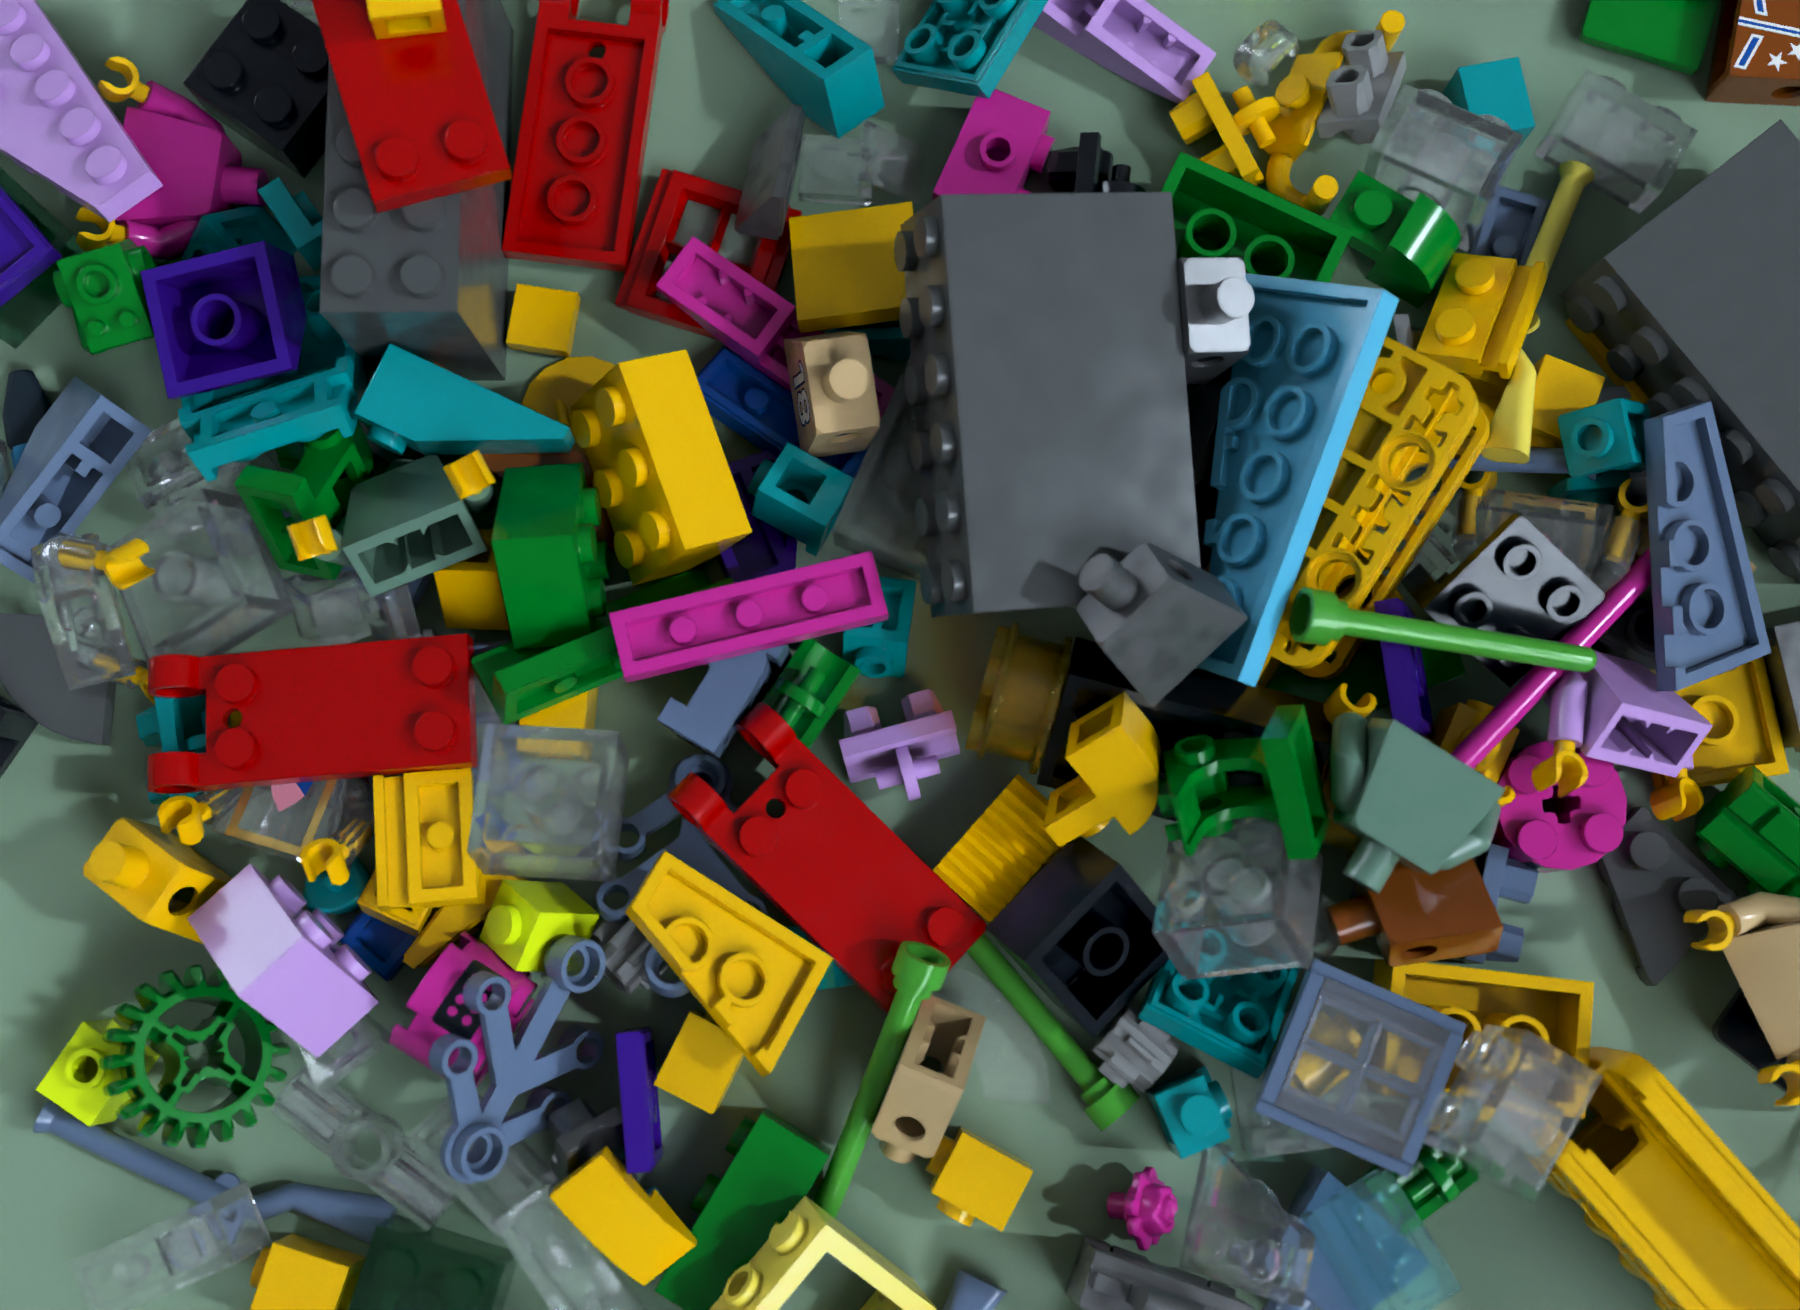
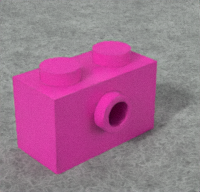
(997, 147)

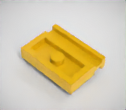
(1482, 314)
(424, 839)

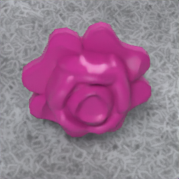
(1145, 1208)

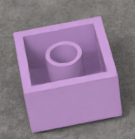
(285, 959)

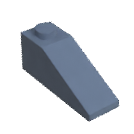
(64, 471)

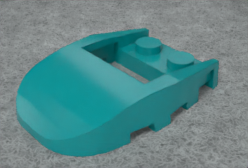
(282, 408)

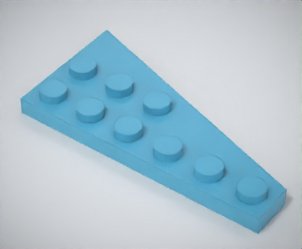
(1281, 444)

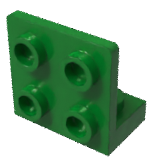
(1651, 30)

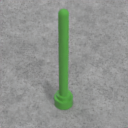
(1321, 617)
(917, 973)
(1104, 1099)

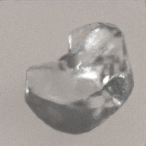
(1264, 51)

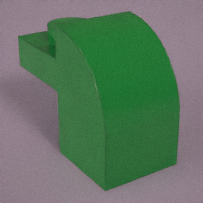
(1402, 235)

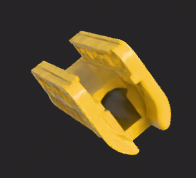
(1402, 414)
(1676, 1197)

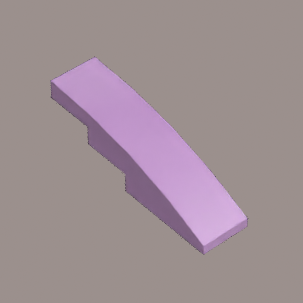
(1130, 41)

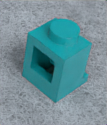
(799, 496)
(1191, 1112)

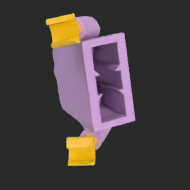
(1623, 721)

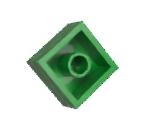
(550, 554)

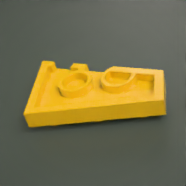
(730, 956)

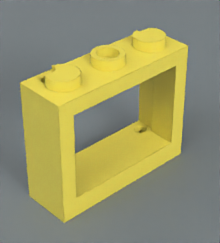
(795, 1250)

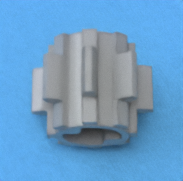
(624, 954)
(1134, 1050)

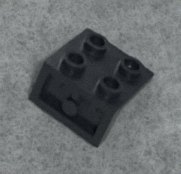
(1509, 586)

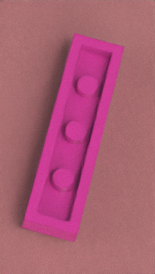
(748, 616)

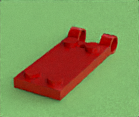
(413, 106)
(583, 137)
(321, 713)
(829, 861)

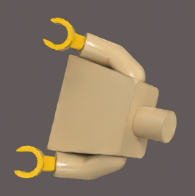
(1763, 951)

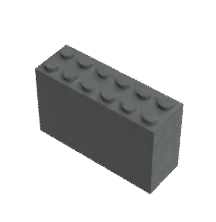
(431, 269)
(1711, 313)
(1044, 392)

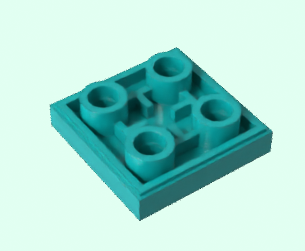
(966, 44)
(1222, 1015)

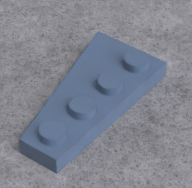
(1700, 566)

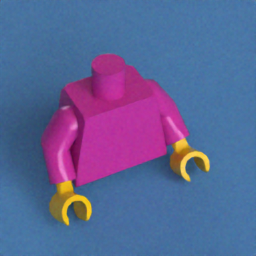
(189, 157)

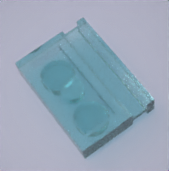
(1381, 1247)

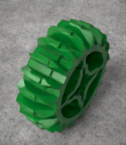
(178, 1078)

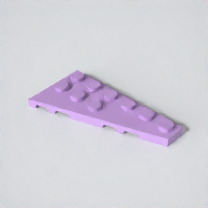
(60, 121)

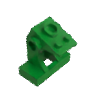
(107, 294)
(317, 486)
(1291, 795)

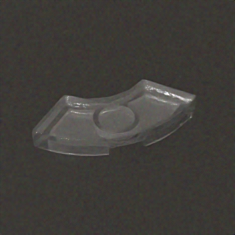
(1008, 1049)

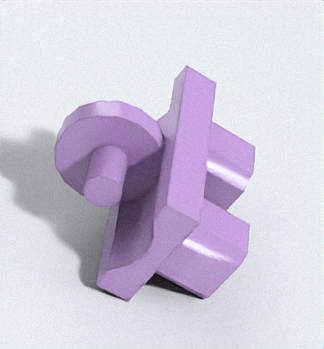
(899, 751)

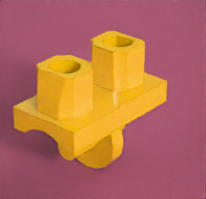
(1207, 111)

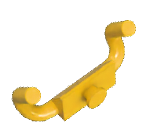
(1301, 102)

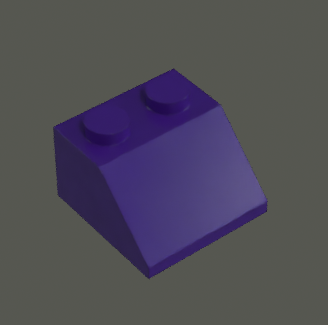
(226, 318)

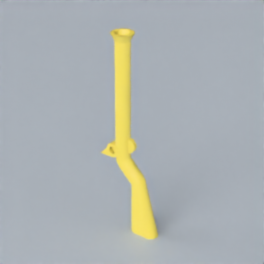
(1513, 418)

